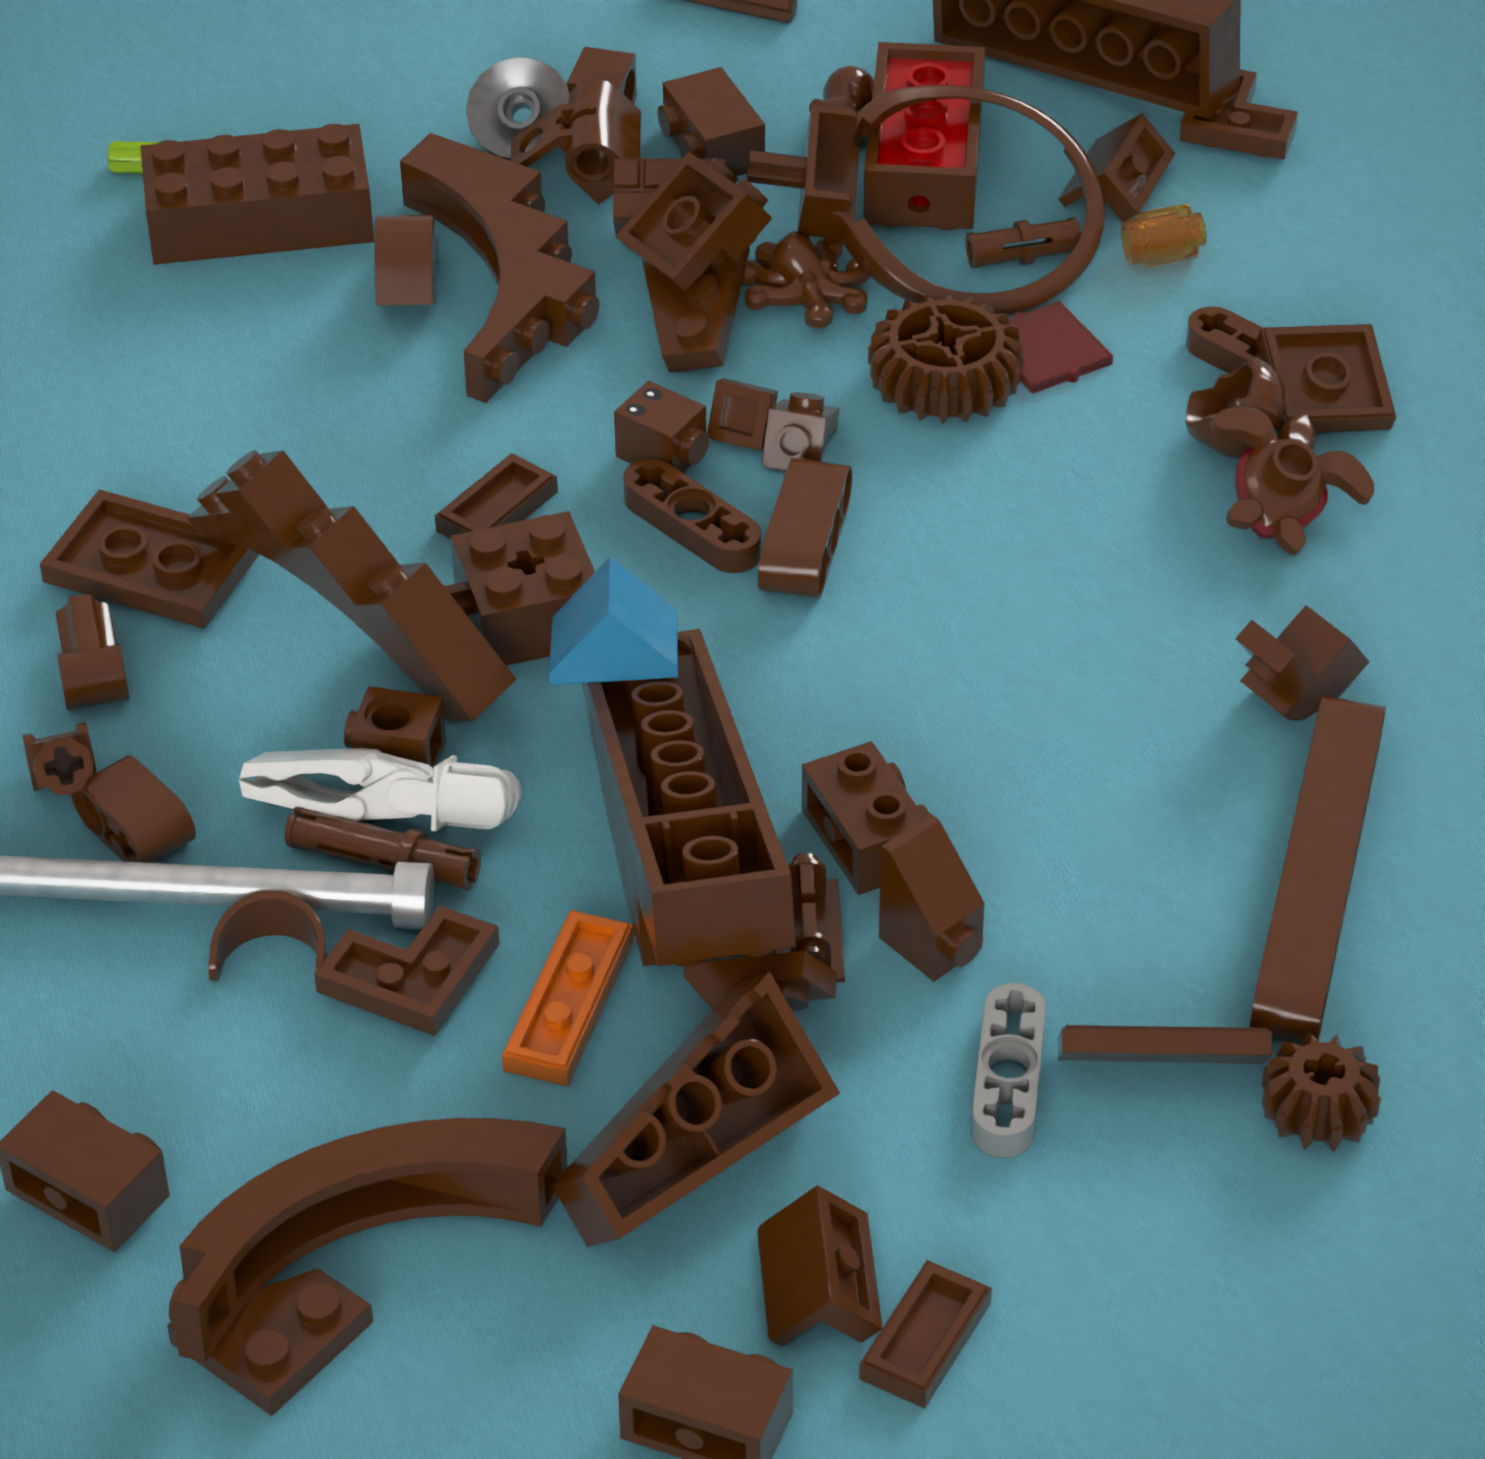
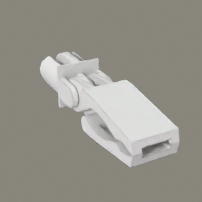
(392, 786)

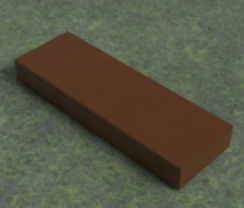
(1164, 1044)

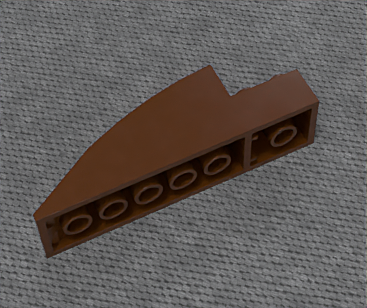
(688, 817)

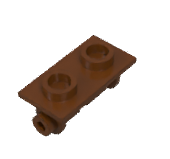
(816, 913)

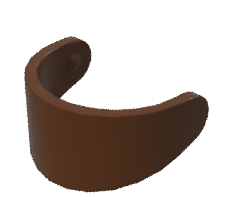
(265, 915)

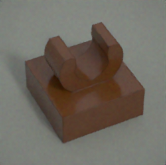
(740, 413)

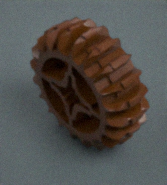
(945, 358)

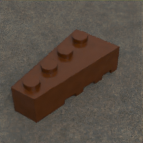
(705, 1108)

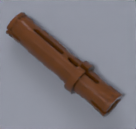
(380, 846)

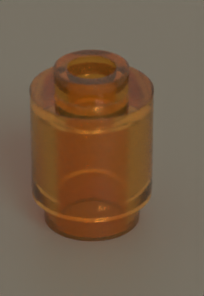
(1163, 235)

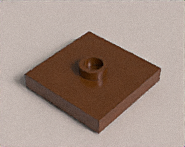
(1330, 376)

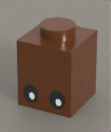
(661, 427)

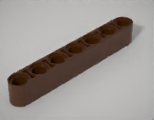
(1318, 870)

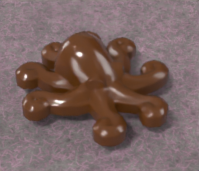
(804, 277)

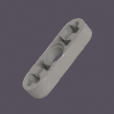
(1019, 1091)

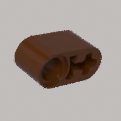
(134, 812)

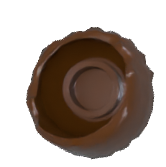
(1251, 386)

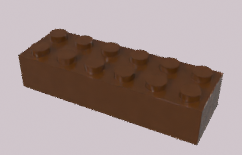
(1144, 49)

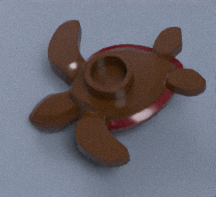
(1282, 479)

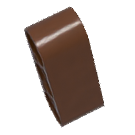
(805, 528)

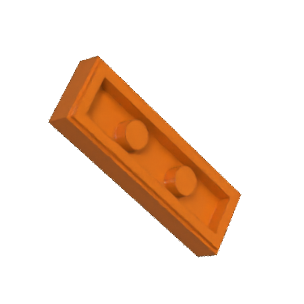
(568, 998)

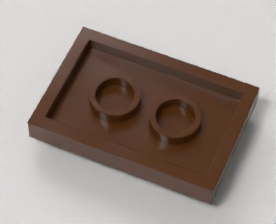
(146, 560)

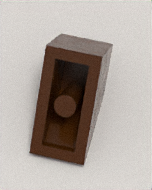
(929, 900)

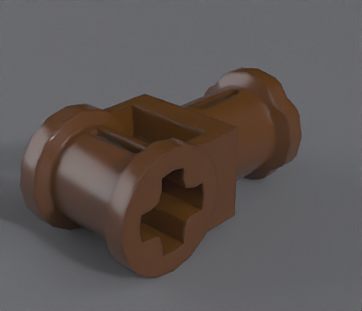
(60, 760)

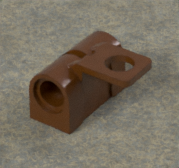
(591, 130)

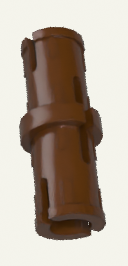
(987, 247)

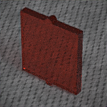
(1056, 347)

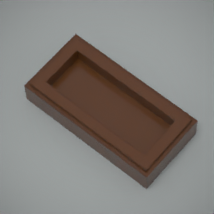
(498, 498)
(925, 1334)

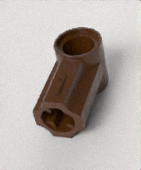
(89, 660)

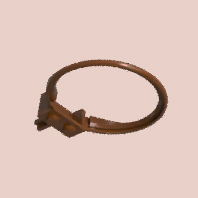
(829, 189)

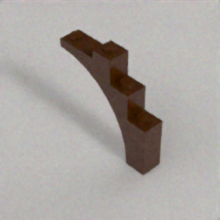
(502, 217)
(341, 557)

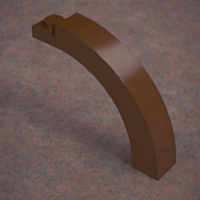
(351, 1186)

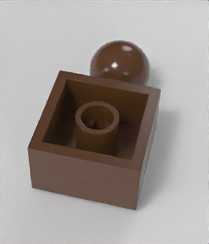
(517, 579)

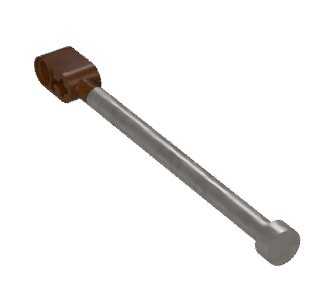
(404, 895)

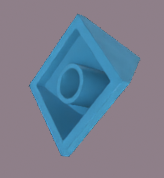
(613, 631)

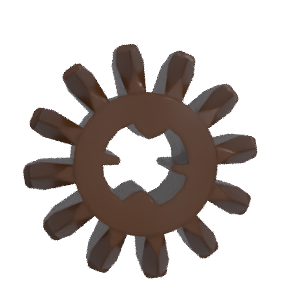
(1321, 1091)

